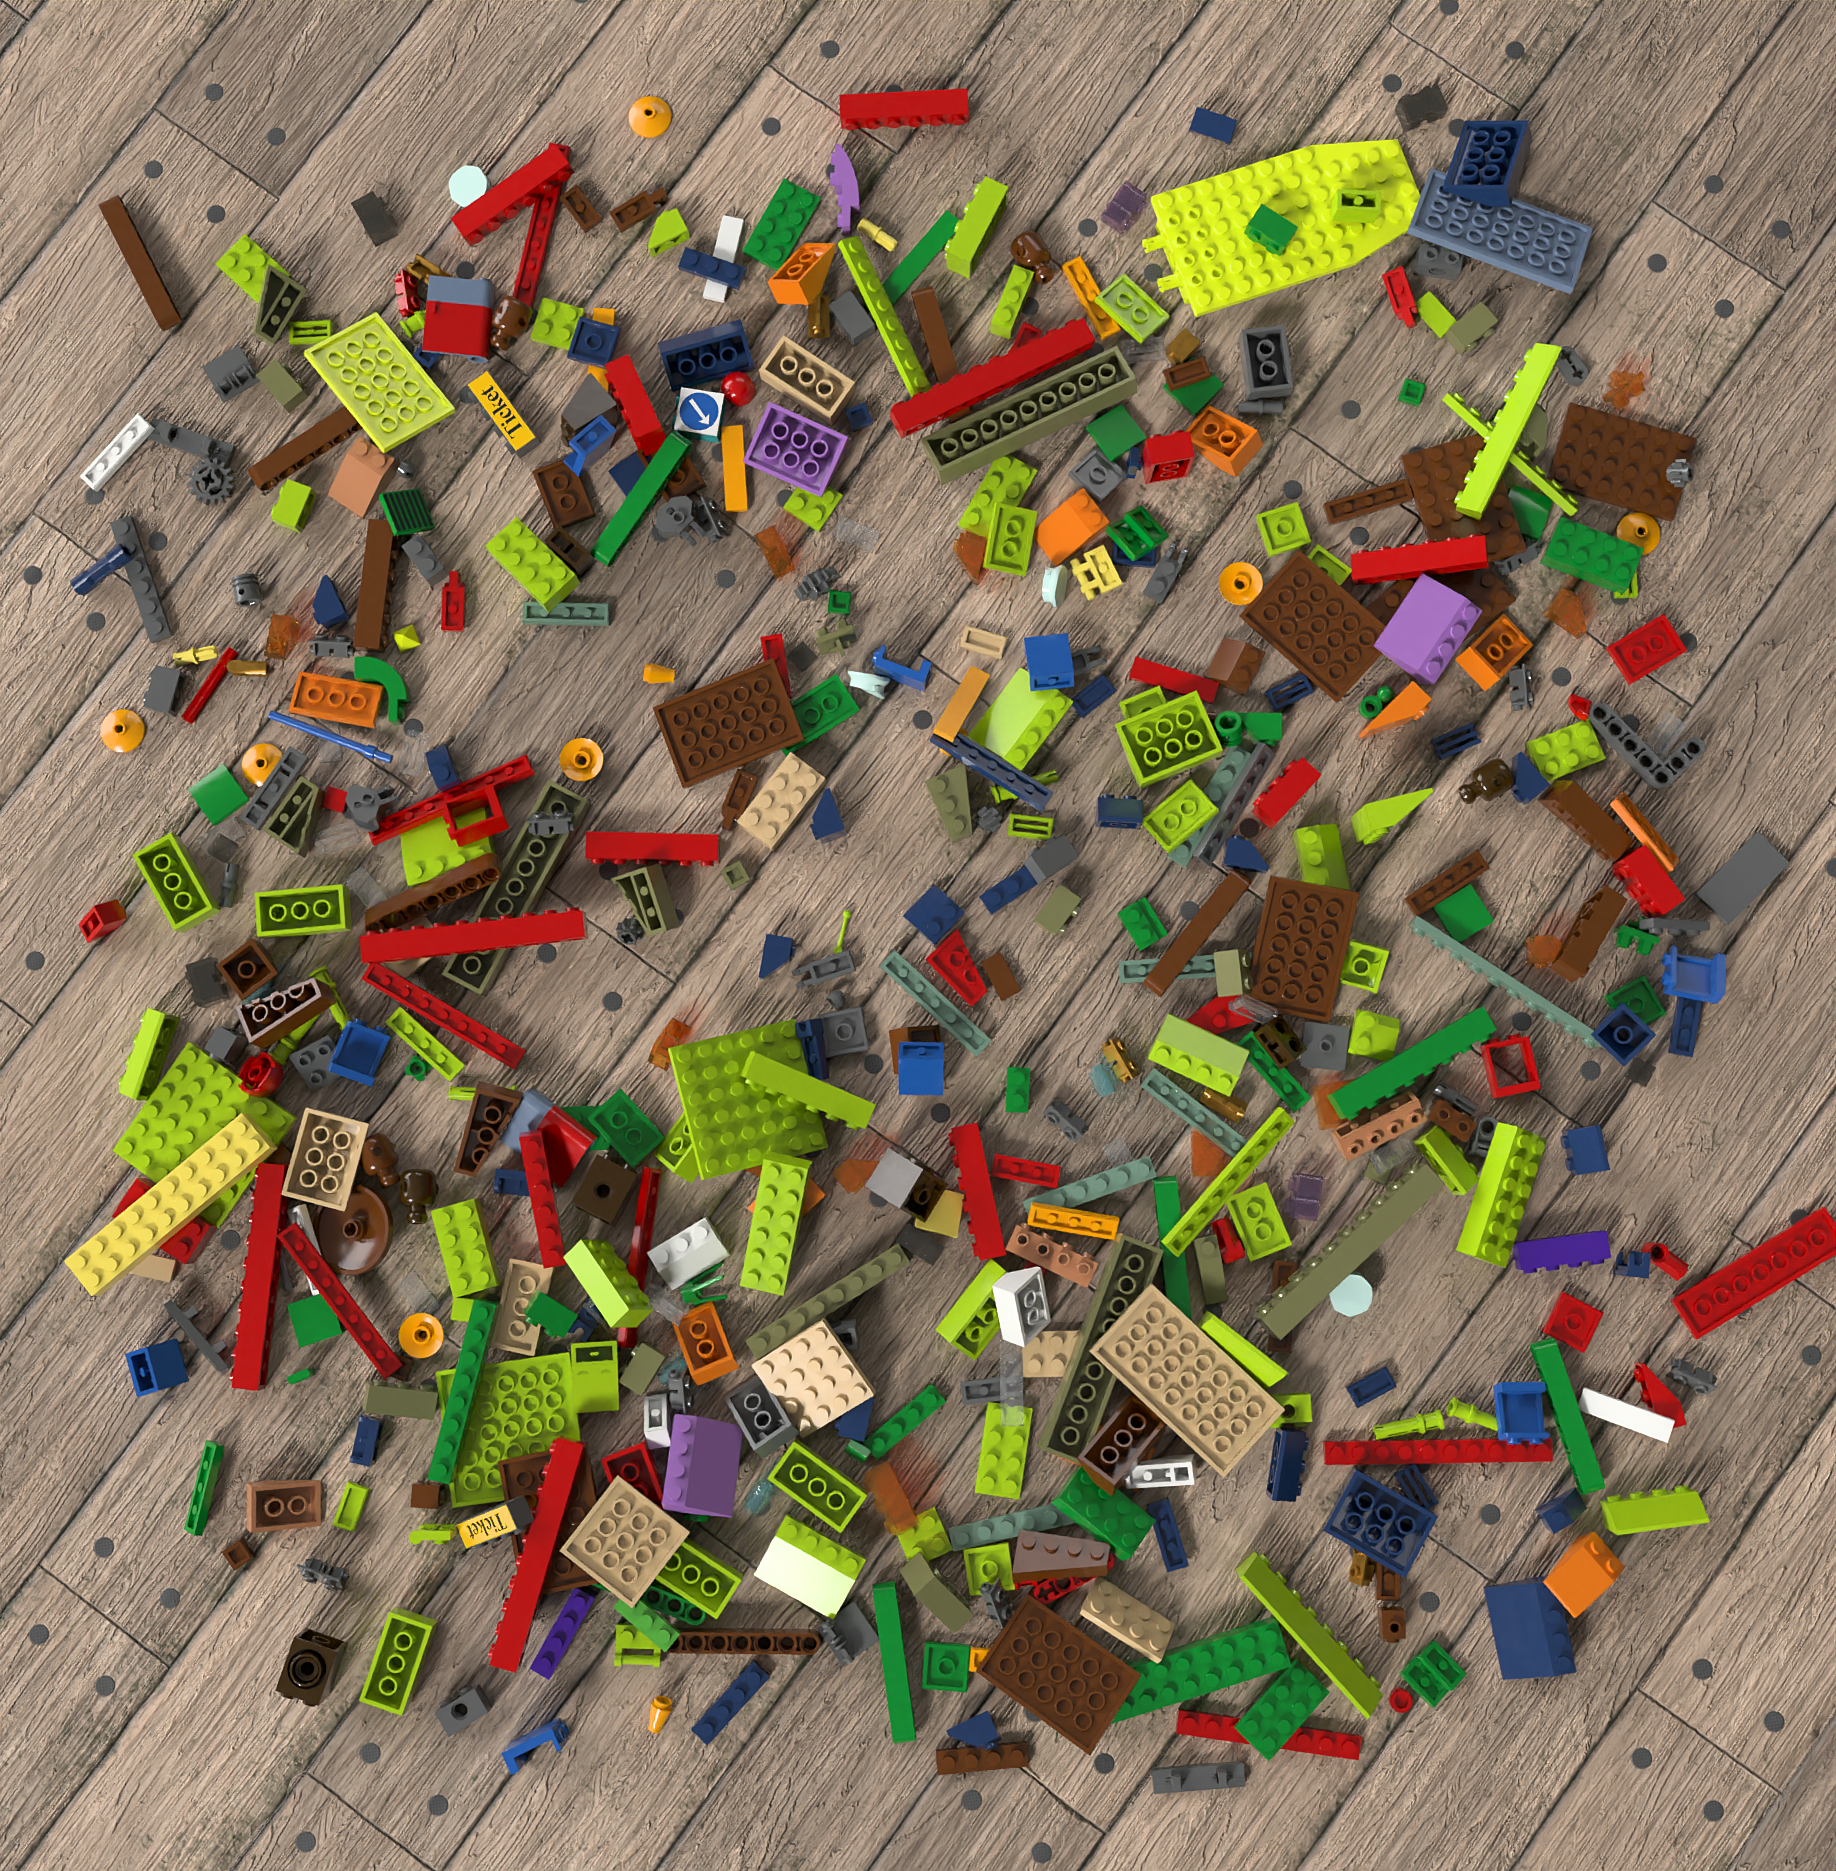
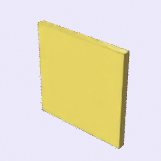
(945, 1215)

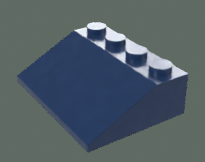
(1489, 161)
(1379, 1522)
(1529, 1630)

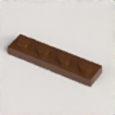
(1368, 502)
(1446, 883)
(1281, 1272)
(973, 1759)

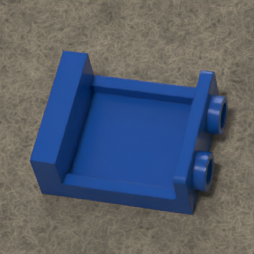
(590, 445)
(1049, 662)
(901, 674)
(1694, 976)
(359, 1051)
(920, 1068)
(1520, 1412)
(515, 1751)

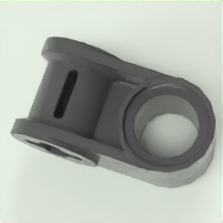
(1480, 1138)

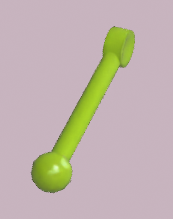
(847, 914)

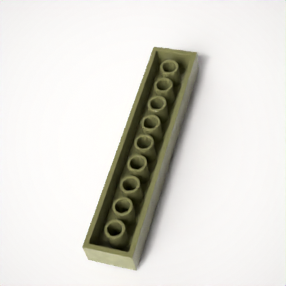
(1029, 415)
(521, 885)
(1348, 1249)
(1086, 1380)

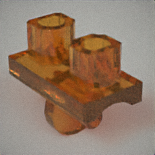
(1622, 385)

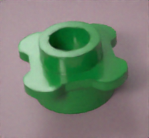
(411, 1069)

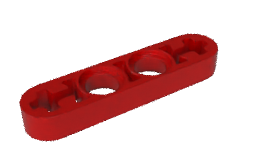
(1074, 1583)

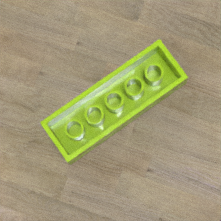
(1501, 1194)
(776, 1223)

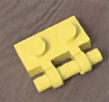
(1102, 570)

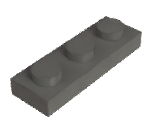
(1674, 926)

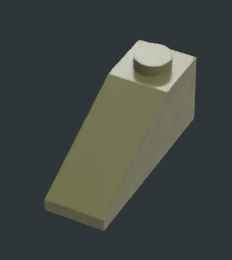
(1210, 1268)

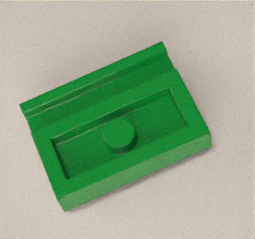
(1142, 924)

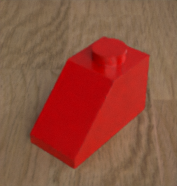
(102, 920)

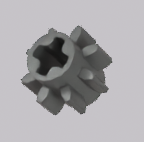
(1680, 473)
(988, 819)
(629, 931)

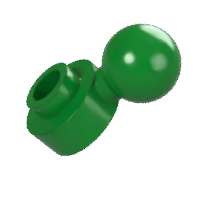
(1384, 695)

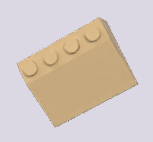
(325, 1159)

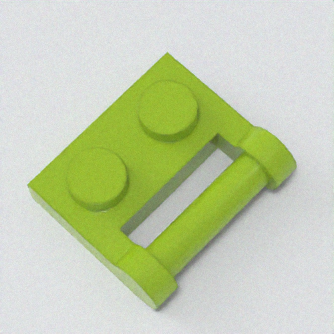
(438, 1532)
(630, 1637)

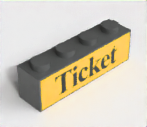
(503, 414)
(495, 1523)

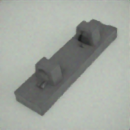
(191, 442)
(274, 788)
(183, 1320)
(1198, 1777)

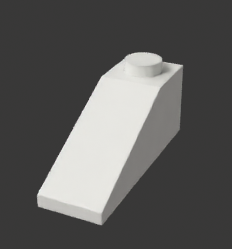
(1164, 1471)

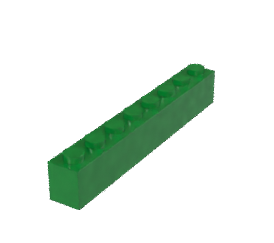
(1411, 1063)
(464, 1391)

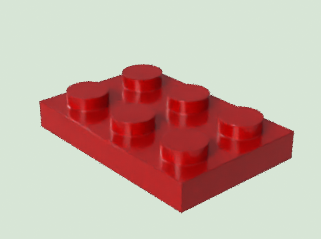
(1646, 649)

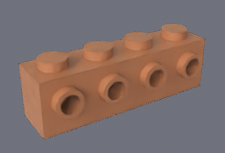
(1378, 1125)
(1052, 1256)

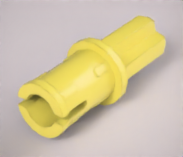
(877, 234)
(195, 655)

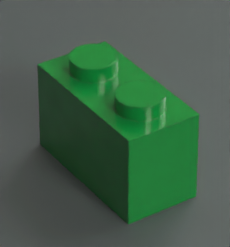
(1270, 230)
(1017, 1090)
(550, 1314)

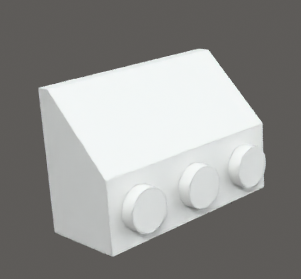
(688, 1253)
(1021, 1305)

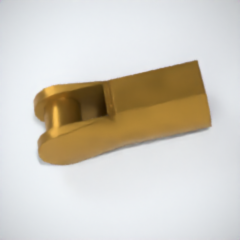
(249, 668)

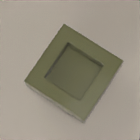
(735, 875)
(1370, 1172)

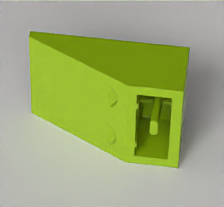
(594, 1376)

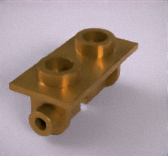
(423, 268)
(819, 317)
(1117, 1051)
(1230, 1107)
(1360, 1571)

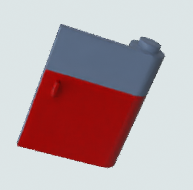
(459, 317)
(563, 1135)

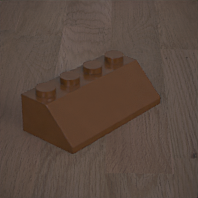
(1121, 1444)

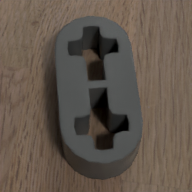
(1573, 364)

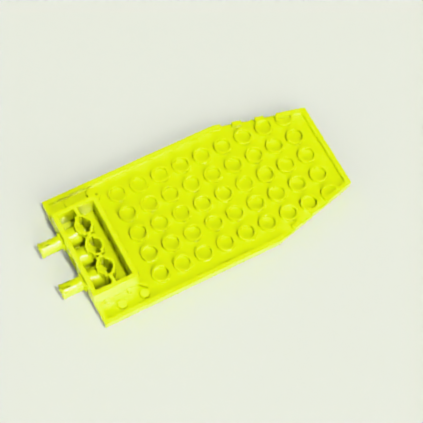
(1206, 221)

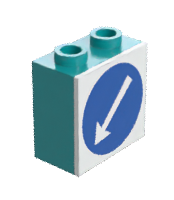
(699, 414)

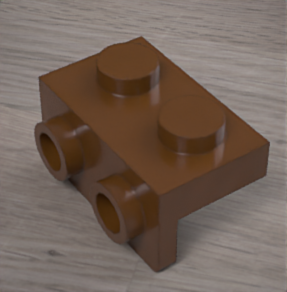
(1452, 1121)

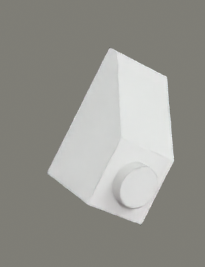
(657, 1421)

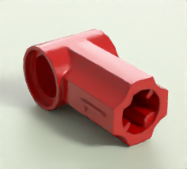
(1229, 1245)
(1666, 1260)

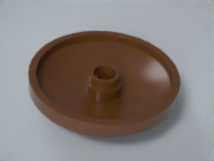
(356, 1238)

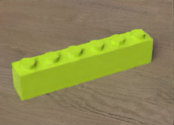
(808, 1090)

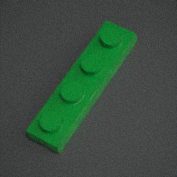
(1279, 1080)
(904, 1421)
(204, 1487)

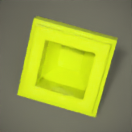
(406, 638)

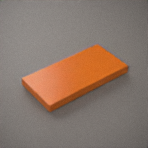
(337, 699)
(1645, 832)

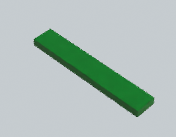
(919, 258)

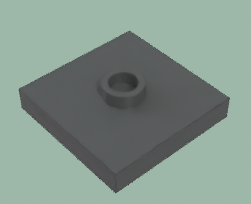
(1097, 475)
(844, 1032)
(1325, 1046)

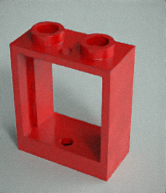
(470, 802)
(1528, 1060)

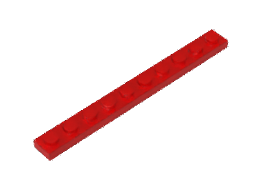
(1434, 1451)

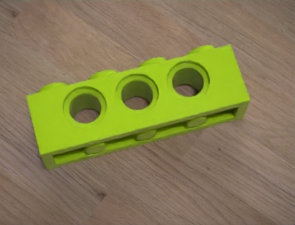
(1301, 1409)

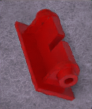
(407, 286)

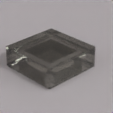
(802, 657)
(222, 848)
(1639, 1072)

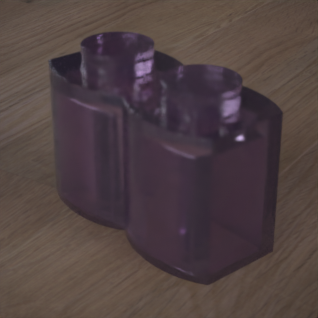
(1124, 207)
(1304, 1196)

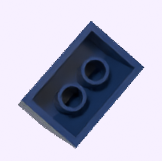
(1286, 1464)

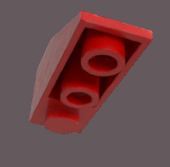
(1658, 1396)

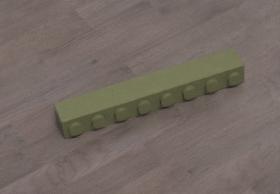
(827, 1301)

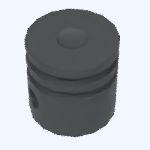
(246, 590)

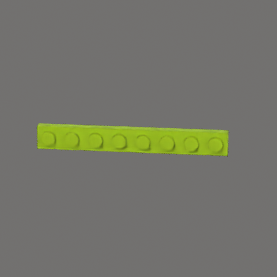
(884, 315)
(1518, 459)
(1228, 1181)

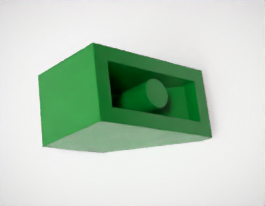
(1263, 727)

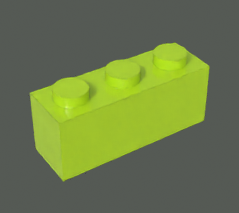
(1012, 302)

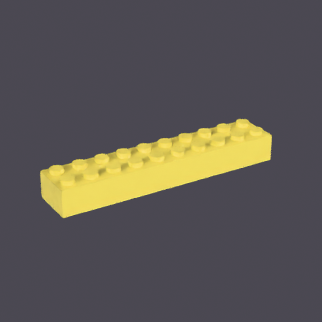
(170, 1204)

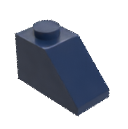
(328, 604)
(443, 768)
(1527, 779)
(1243, 855)
(776, 954)
(855, 1422)
(1561, 1511)
(977, 1732)

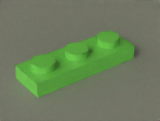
(649, 1623)

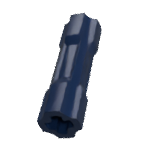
(89, 578)

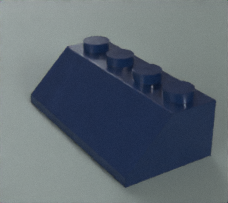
(706, 355)

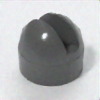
(406, 469)
(836, 999)

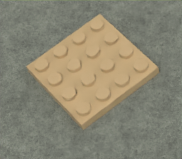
(814, 1377)
(625, 1541)

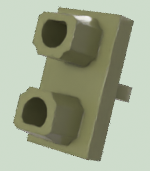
(836, 640)

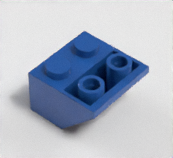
(157, 1367)

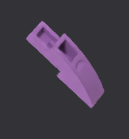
(846, 187)

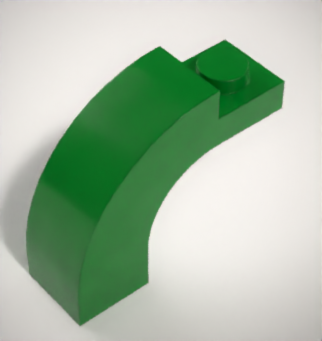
(377, 671)

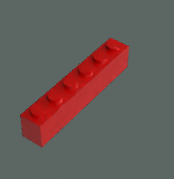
(904, 109)
(512, 195)
(1413, 560)
(652, 848)
(978, 1191)
(542, 1198)

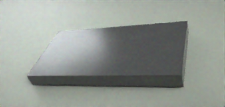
(1742, 878)

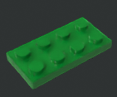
(782, 225)
(822, 711)
(1281, 1709)

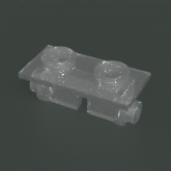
(672, 1310)

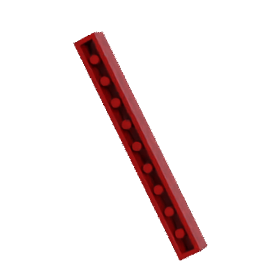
(991, 378)
(473, 937)
(260, 1279)
(537, 1554)

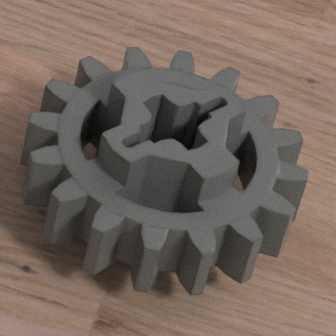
(213, 473)
(816, 584)

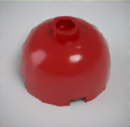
(263, 1074)

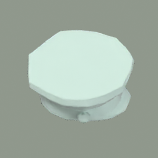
(468, 185)
(1054, 585)
(868, 682)
(1352, 1295)

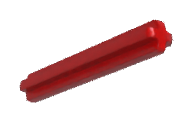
(209, 686)

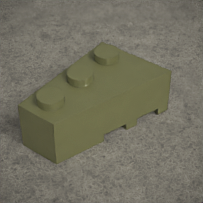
(276, 305)
(951, 802)
(297, 816)
(649, 898)
(399, 1399)
(936, 1593)

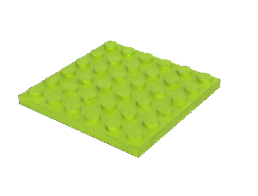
(186, 1112)
(734, 1121)
(515, 1415)

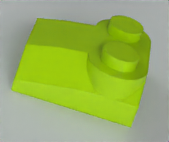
(1363, 965)
(1373, 1035)

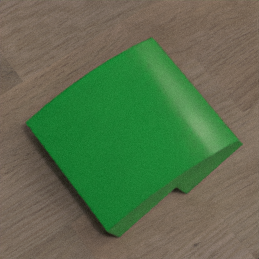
(1530, 510)
(1137, 533)
(219, 794)
(1432, 1673)

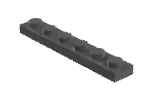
(142, 581)
(1234, 804)

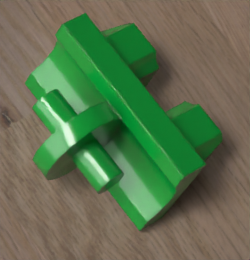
(1626, 934)

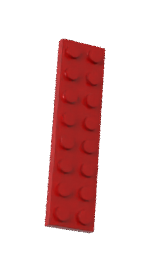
(1757, 1273)

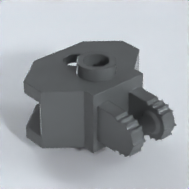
(680, 521)
(367, 807)

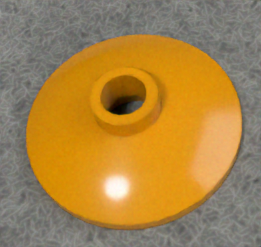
(651, 125)
(1628, 532)
(1242, 573)
(132, 732)
(578, 749)
(251, 770)
(412, 1341)

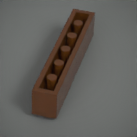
(376, 587)

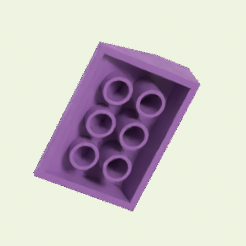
(796, 449)
(1427, 629)
(702, 1466)

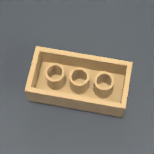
(807, 380)
(782, 801)

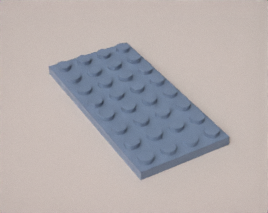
(1511, 238)

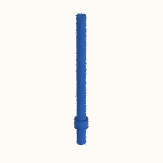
(369, 751)

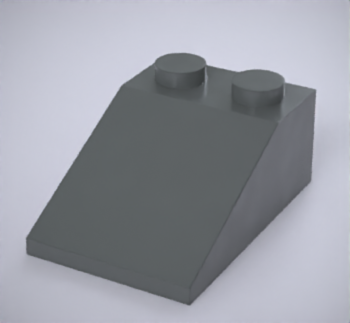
(761, 1416)

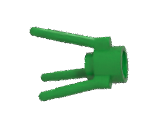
(693, 1290)

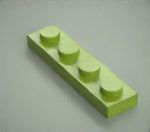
(425, 1044)

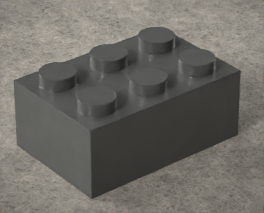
(1265, 362)

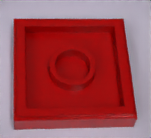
(1572, 1322)

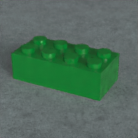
(1591, 555)
(1104, 1516)

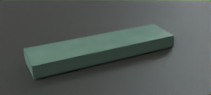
(567, 614)

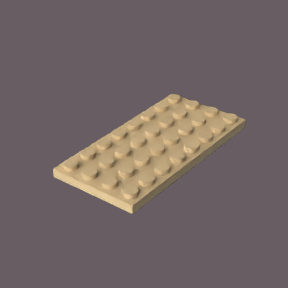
(1187, 1380)

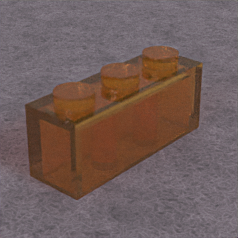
(891, 1499)

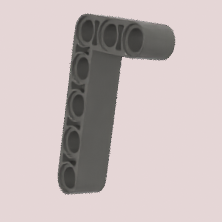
(1640, 749)

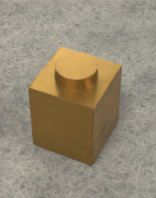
(1182, 347)

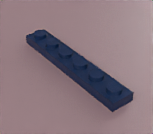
(995, 769)

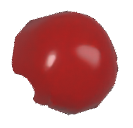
(738, 388)

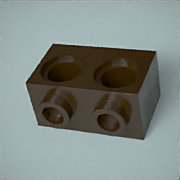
(569, 550)
(1280, 1041)

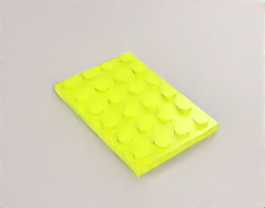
(379, 382)

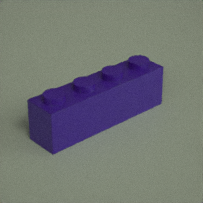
(1561, 1250)
(563, 1631)

